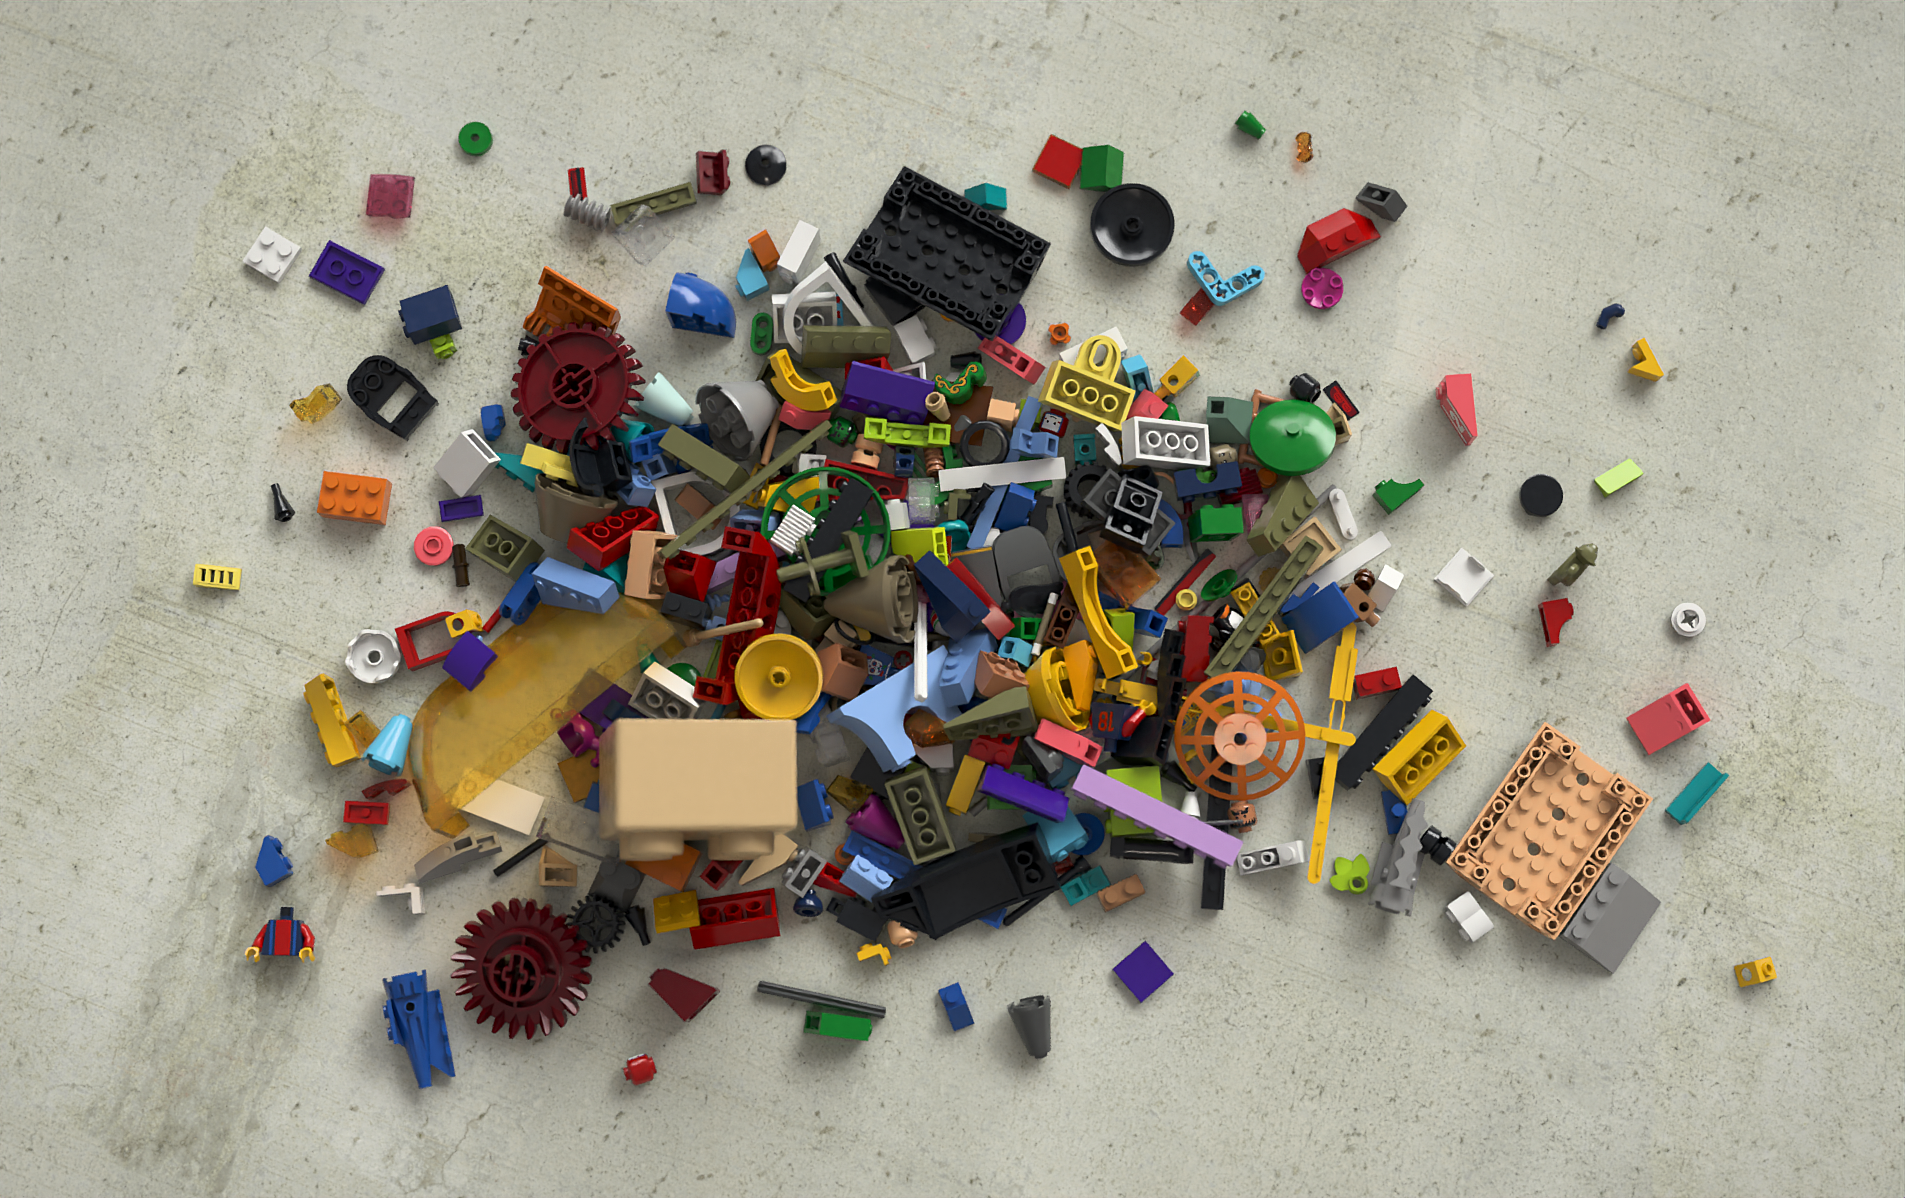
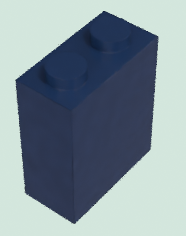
(429, 315)

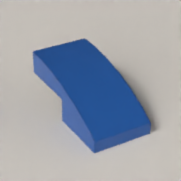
(1295, 601)

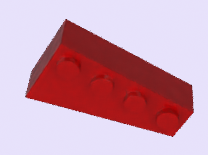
(610, 539)

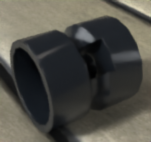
(1436, 845)

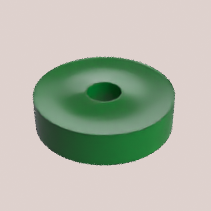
(479, 147)

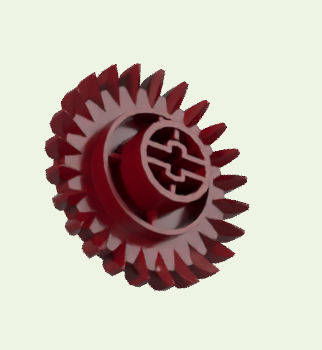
(576, 378)
(545, 954)

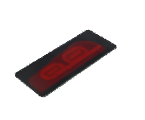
(1338, 395)

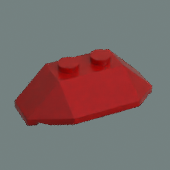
(1335, 238)

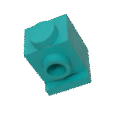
(1084, 440)

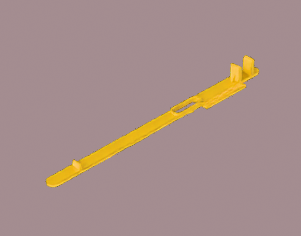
(1340, 690)
(1136, 692)

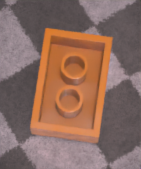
(354, 498)

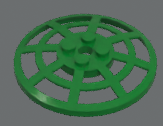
(822, 511)

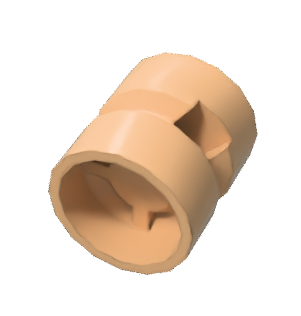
(866, 446)

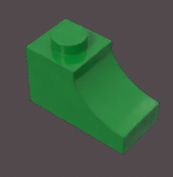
(1393, 494)

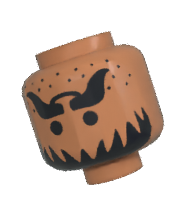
(1244, 811)

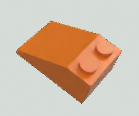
(672, 872)

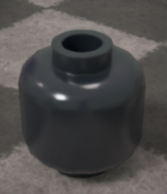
(1305, 388)

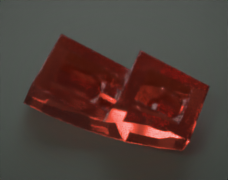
(1197, 307)
(392, 786)

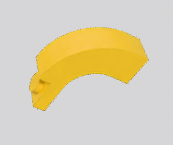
(796, 390)

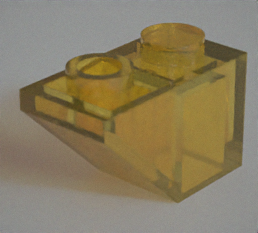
(356, 843)

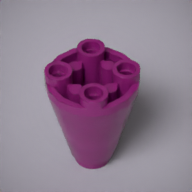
(876, 823)

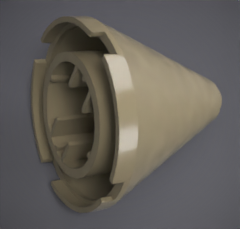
(879, 602)

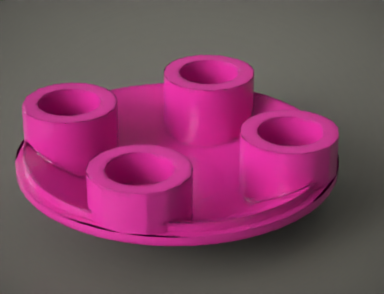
(1322, 288)

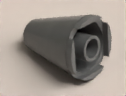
(1033, 1024)

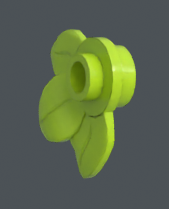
(1348, 872)

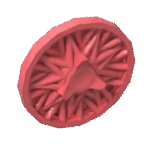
(433, 546)

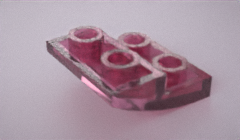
(390, 195)

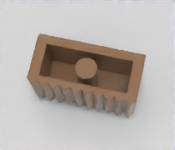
(1120, 893)

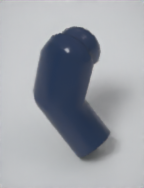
(1609, 312)

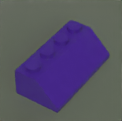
(885, 394)
(1023, 794)

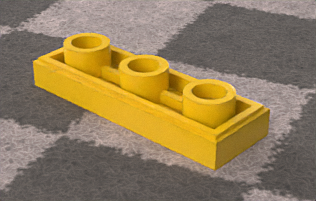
(1245, 599)

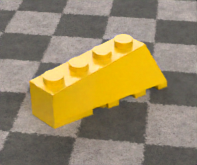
(330, 716)

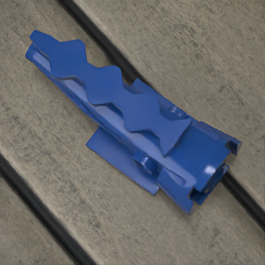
(420, 1030)

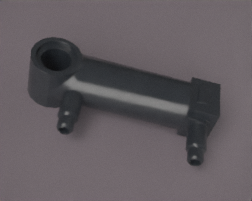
(1150, 850)

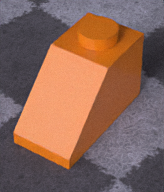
(764, 251)

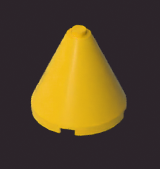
(1052, 692)

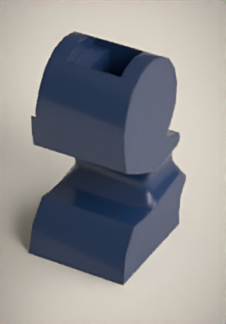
(617, 711)

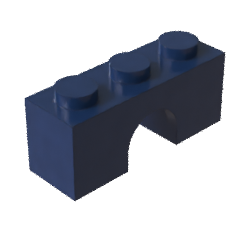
(1189, 487)

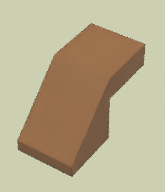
(695, 503)

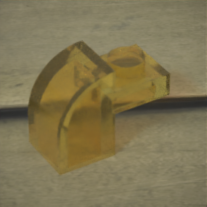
(317, 404)

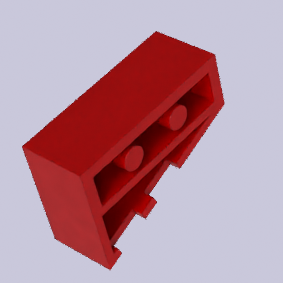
(1195, 646)

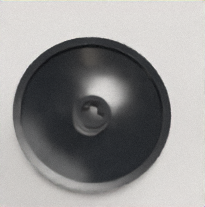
(1132, 224)

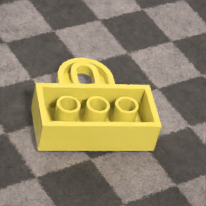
(1089, 389)

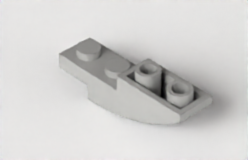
(449, 856)

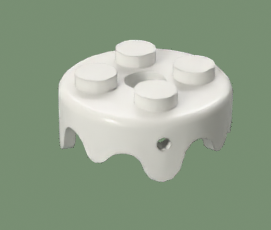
(360, 650)

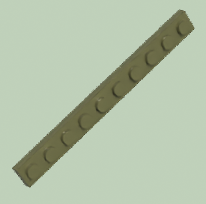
(738, 496)

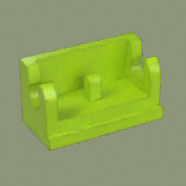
(1122, 624)

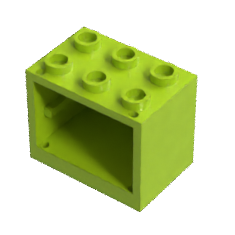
(1142, 779)

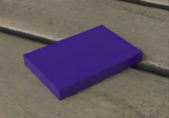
(346, 272)

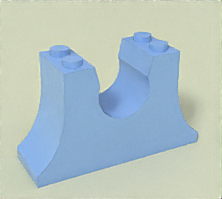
(880, 712)

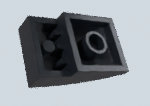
(1131, 514)

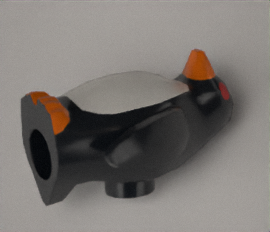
(1226, 621)

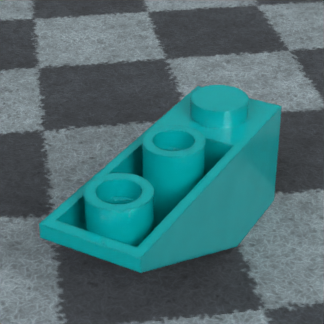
(515, 470)

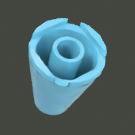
(390, 747)

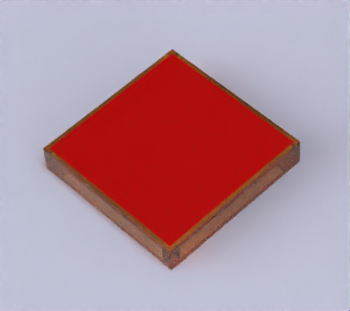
(1059, 161)

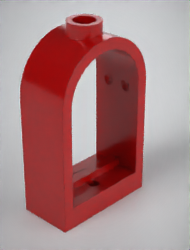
(407, 644)

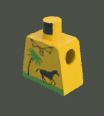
(1182, 371)

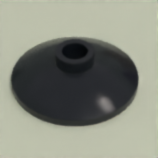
(769, 173)

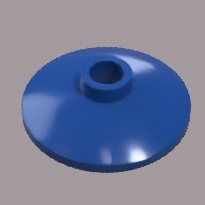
(1095, 832)

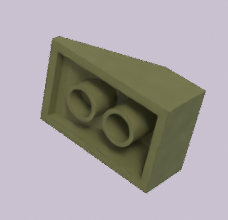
(504, 548)

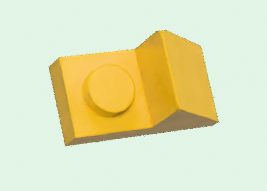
(1648, 366)

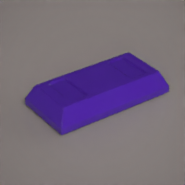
(461, 508)

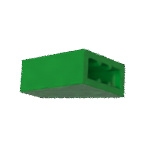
(837, 1025)

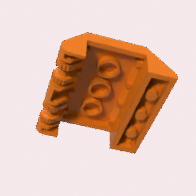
(567, 302)

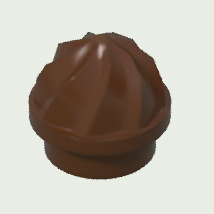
(1364, 579)

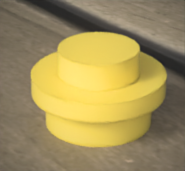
(1186, 599)

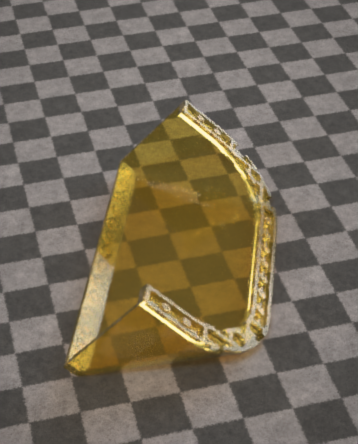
(533, 688)

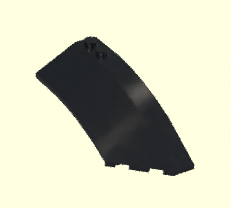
(971, 883)

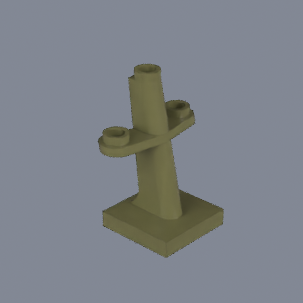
(850, 554)

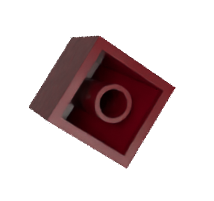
(682, 993)

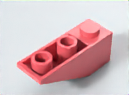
(1068, 743)

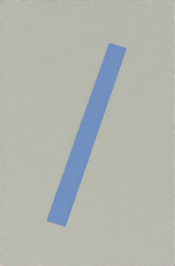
(992, 505)

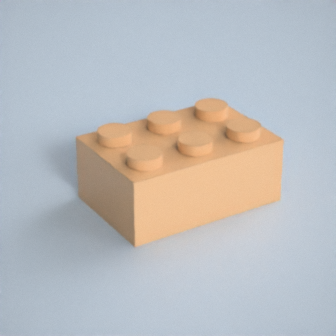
(645, 566)

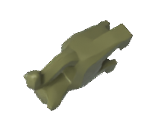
(1575, 565)

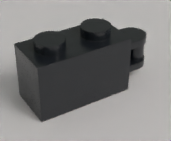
(858, 917)

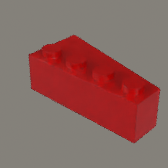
(884, 483)

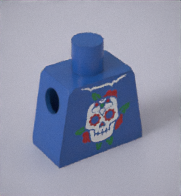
(878, 665)

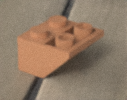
(843, 671)
(997, 674)

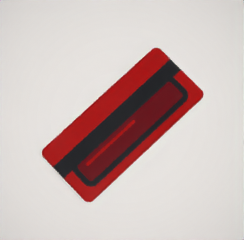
(577, 182)

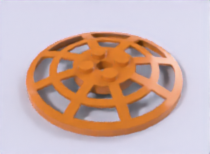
(1236, 723)

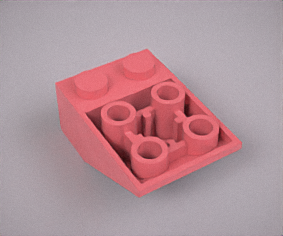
(1668, 718)

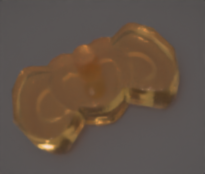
(1304, 147)

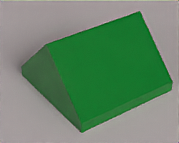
(1101, 168)

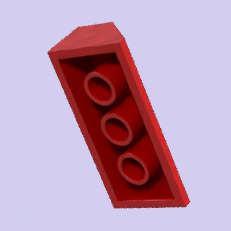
(736, 919)

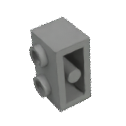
(804, 871)

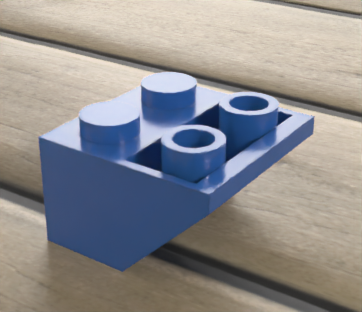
(813, 806)

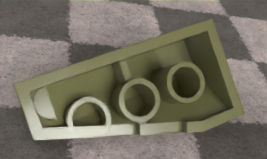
(1002, 714)

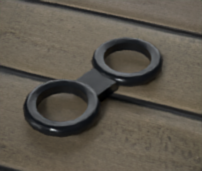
(1005, 448)

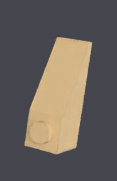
(784, 851)

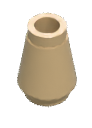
(937, 405)

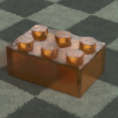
(1124, 573)

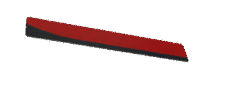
(1185, 581)

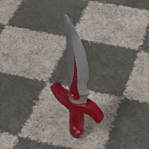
(1190, 547)

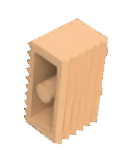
(1003, 413)

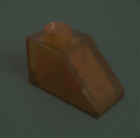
(926, 730)

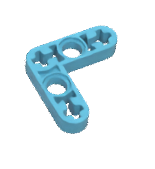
(1223, 286)

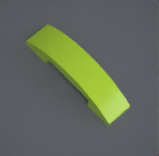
(907, 434)

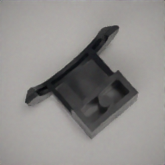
(600, 468)

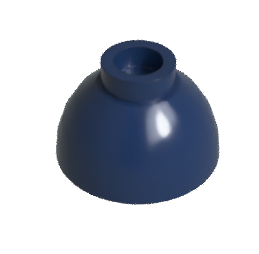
(809, 905)

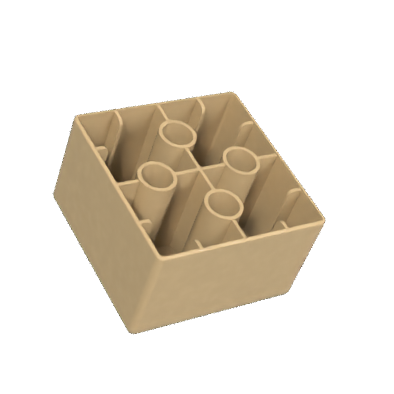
(697, 783)

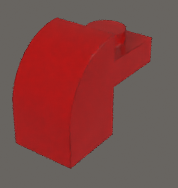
(719, 872)

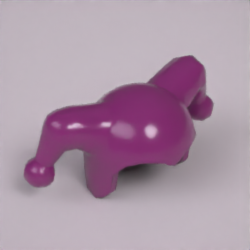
(579, 737)

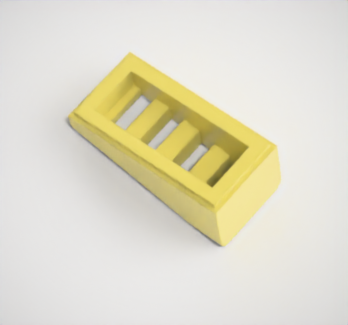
(198, 577)

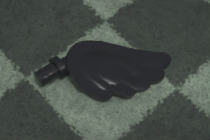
(1031, 599)

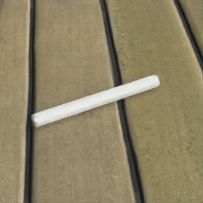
(920, 654)

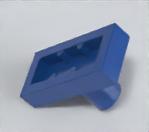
(1394, 812)

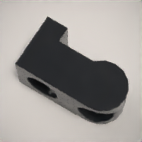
(1038, 516)
(1315, 769)

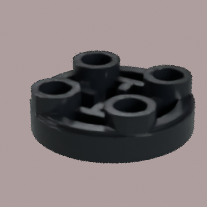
(1541, 495)

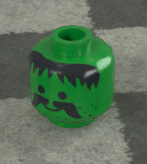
(842, 432)

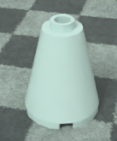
(665, 402)

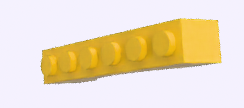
(1113, 653)

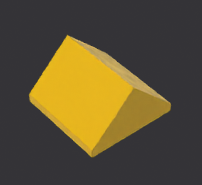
(1282, 658)

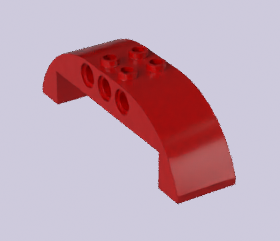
(753, 596)

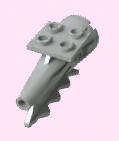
(1400, 865)

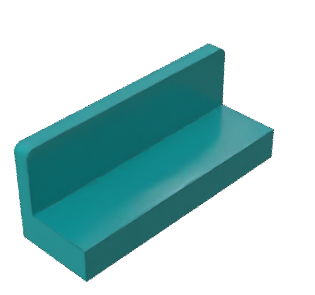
(1696, 794)

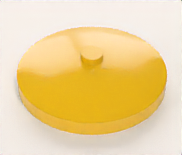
(779, 677)

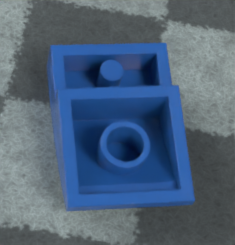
(1320, 617)

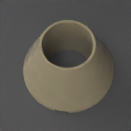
(567, 507)

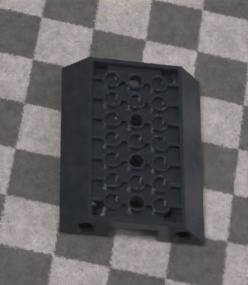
(960, 237)

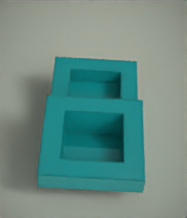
(1085, 885)

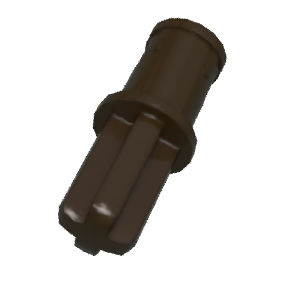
(460, 565)

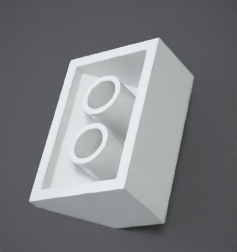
(813, 310)

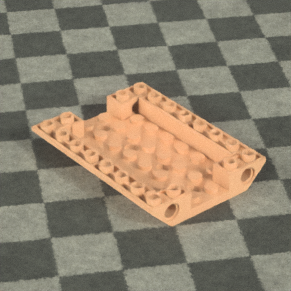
(1570, 850)

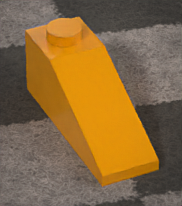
(1082, 671)

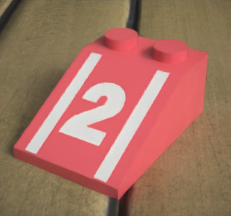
(1458, 404)

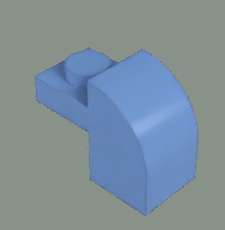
(1034, 444)

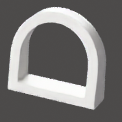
(806, 287)
(678, 481)

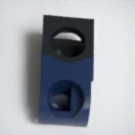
(903, 463)

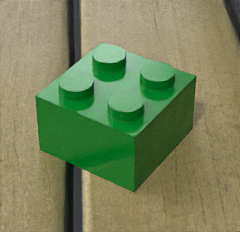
(1215, 524)

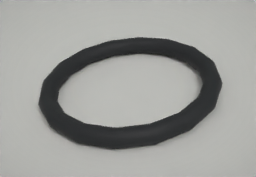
(844, 635)

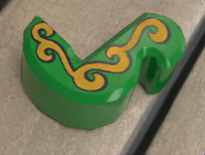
(962, 387)

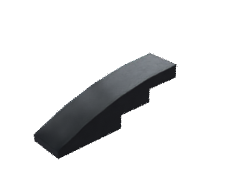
(1169, 680)

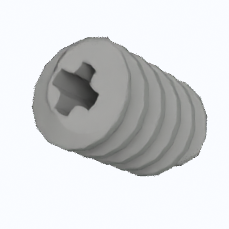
(587, 213)

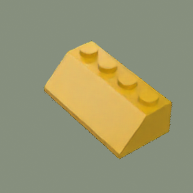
(1419, 756)

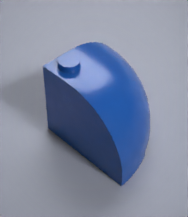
(699, 307)

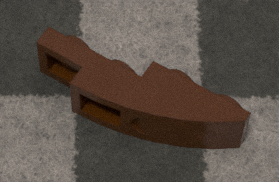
(1063, 619)

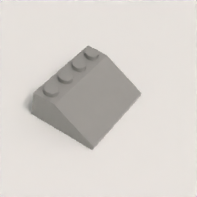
(1610, 918)

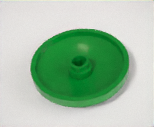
(1292, 437)

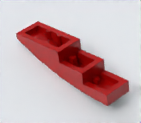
(996, 620)

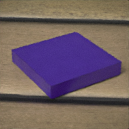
(1143, 971)

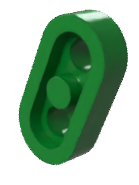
(761, 334)

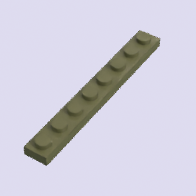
(1265, 608)

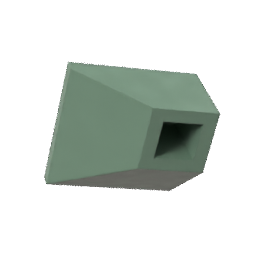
(1229, 420)

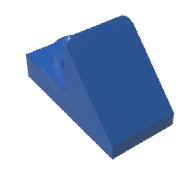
(956, 1006)

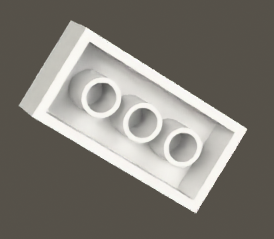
(1165, 443)

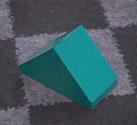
(988, 196)

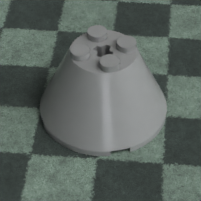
(736, 415)

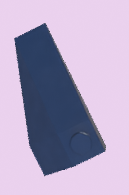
(950, 598)

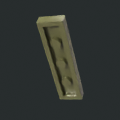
(659, 202)

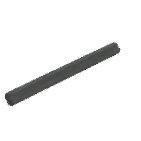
(821, 999)

